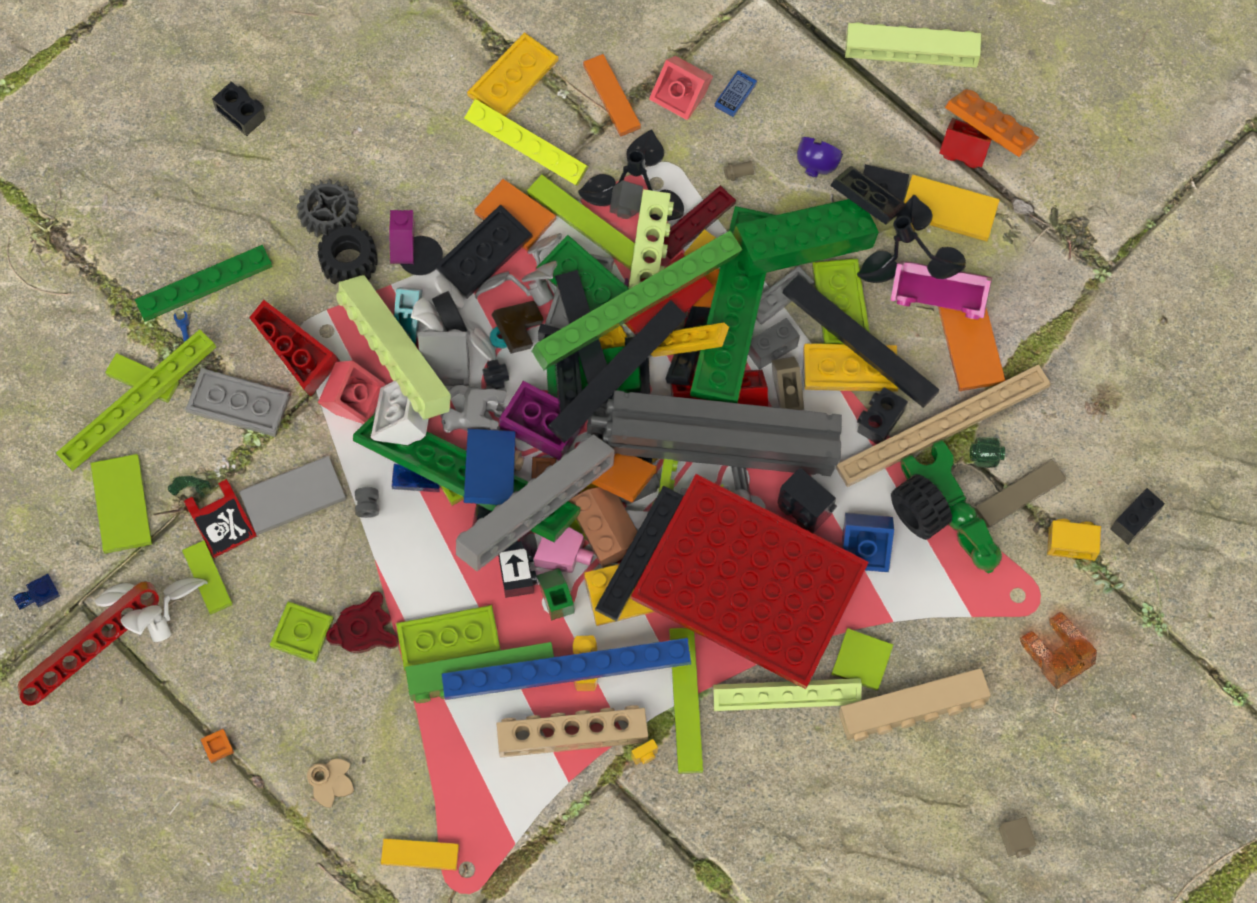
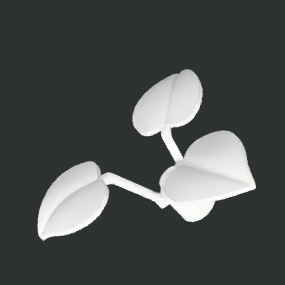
(426, 313)
(150, 616)

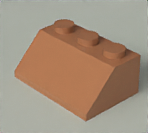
(604, 524)

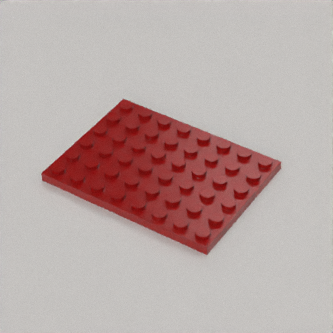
(749, 581)

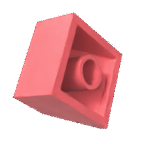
(680, 87)
(351, 392)

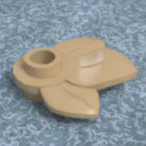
(333, 783)

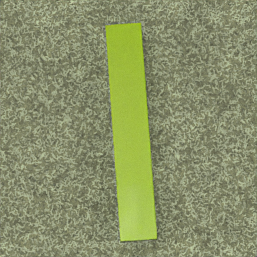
(583, 220)
(687, 709)

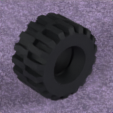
(344, 239)
(921, 506)

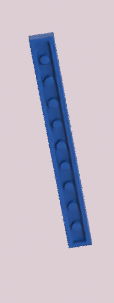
(566, 669)

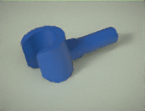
(183, 324)

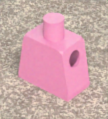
(563, 553)

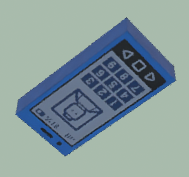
(735, 93)

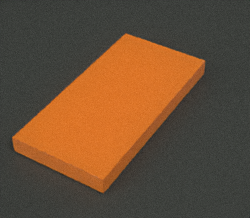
(971, 350)

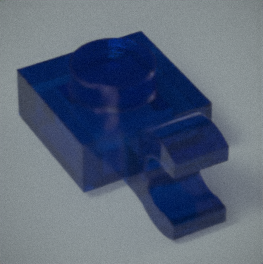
(40, 591)

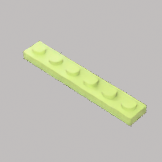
(786, 694)

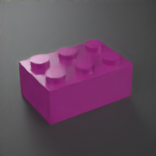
(529, 417)

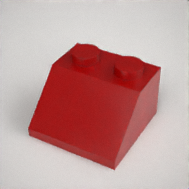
(965, 144)

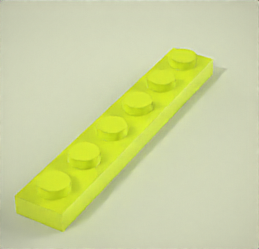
(526, 142)

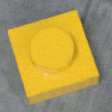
(645, 752)

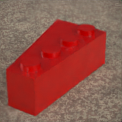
(299, 351)

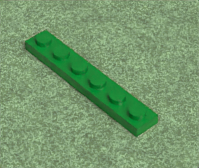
(203, 283)

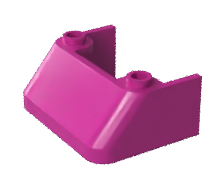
(960, 292)

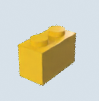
(1074, 539)

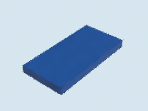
(489, 466)

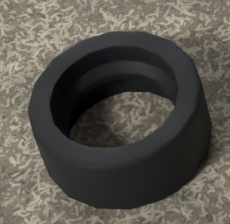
(448, 312)

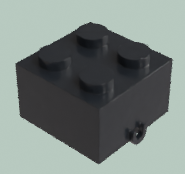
(806, 501)

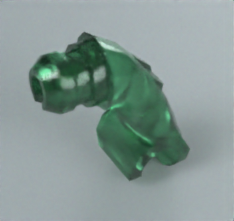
(182, 482)

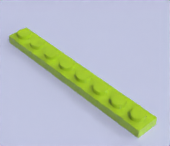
(136, 400)

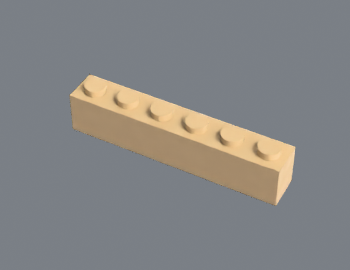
(914, 704)

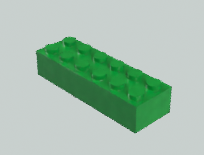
(804, 236)

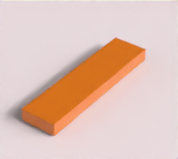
(611, 95)

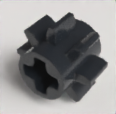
(495, 374)

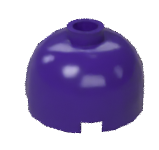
(818, 157)

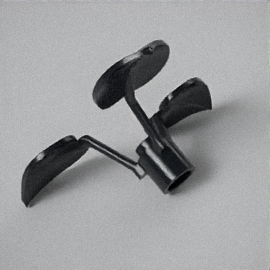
(642, 152)
(914, 216)

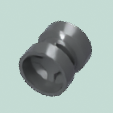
(366, 502)

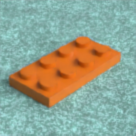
(992, 122)

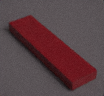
(697, 220)

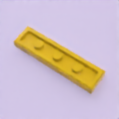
(692, 339)

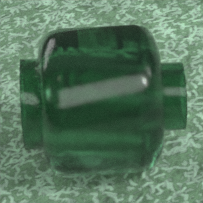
(987, 452)

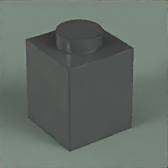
(626, 199)

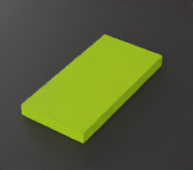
(844, 288)
(121, 503)
(448, 636)

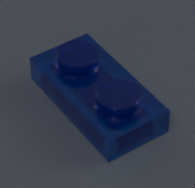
(408, 480)

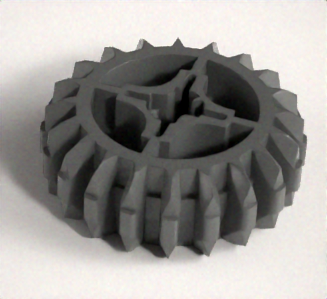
(332, 197)

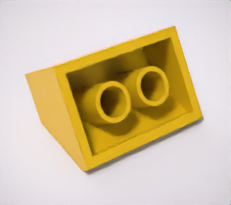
(596, 583)

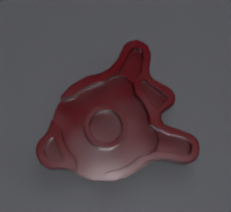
(362, 627)

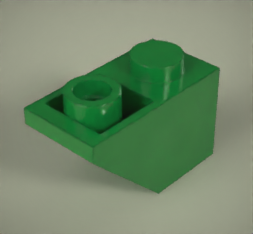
(556, 594)

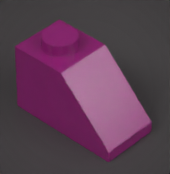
(401, 236)

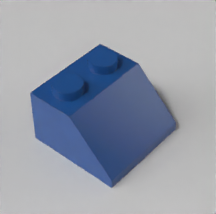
(869, 539)

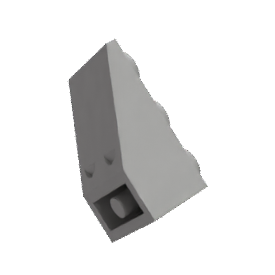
(446, 355)

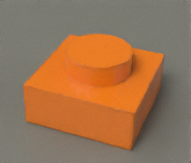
(217, 745)

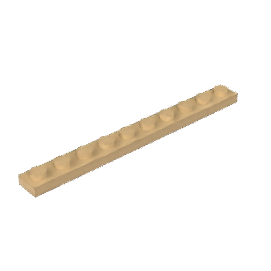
(942, 425)

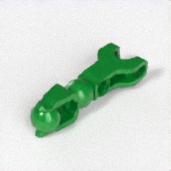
(970, 529)

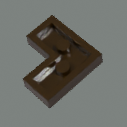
(513, 323)

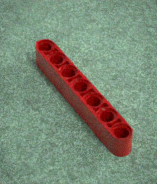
(83, 654)

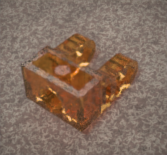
(1066, 661)

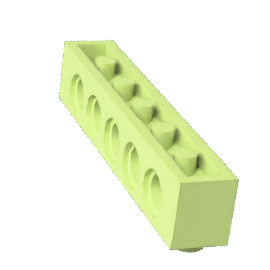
(651, 203)

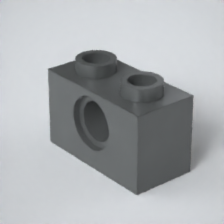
(773, 343)

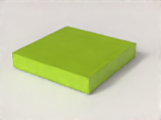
(301, 632)
(862, 658)

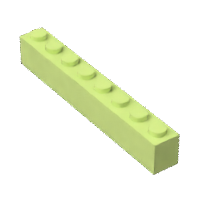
(394, 347)

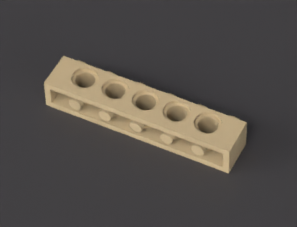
(561, 741)

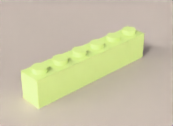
(913, 45)

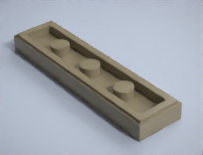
(1020, 493)

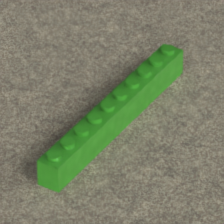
(636, 300)

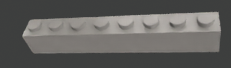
(534, 502)

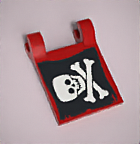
(222, 522)

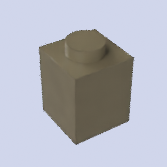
(1017, 837)

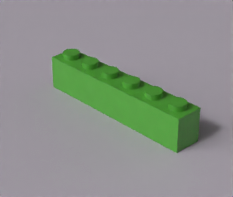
(426, 679)

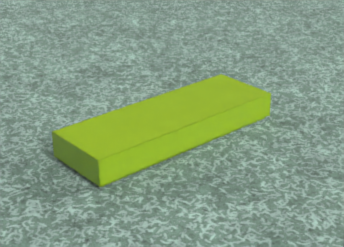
(132, 372)
(204, 568)

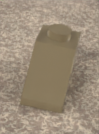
(788, 383)

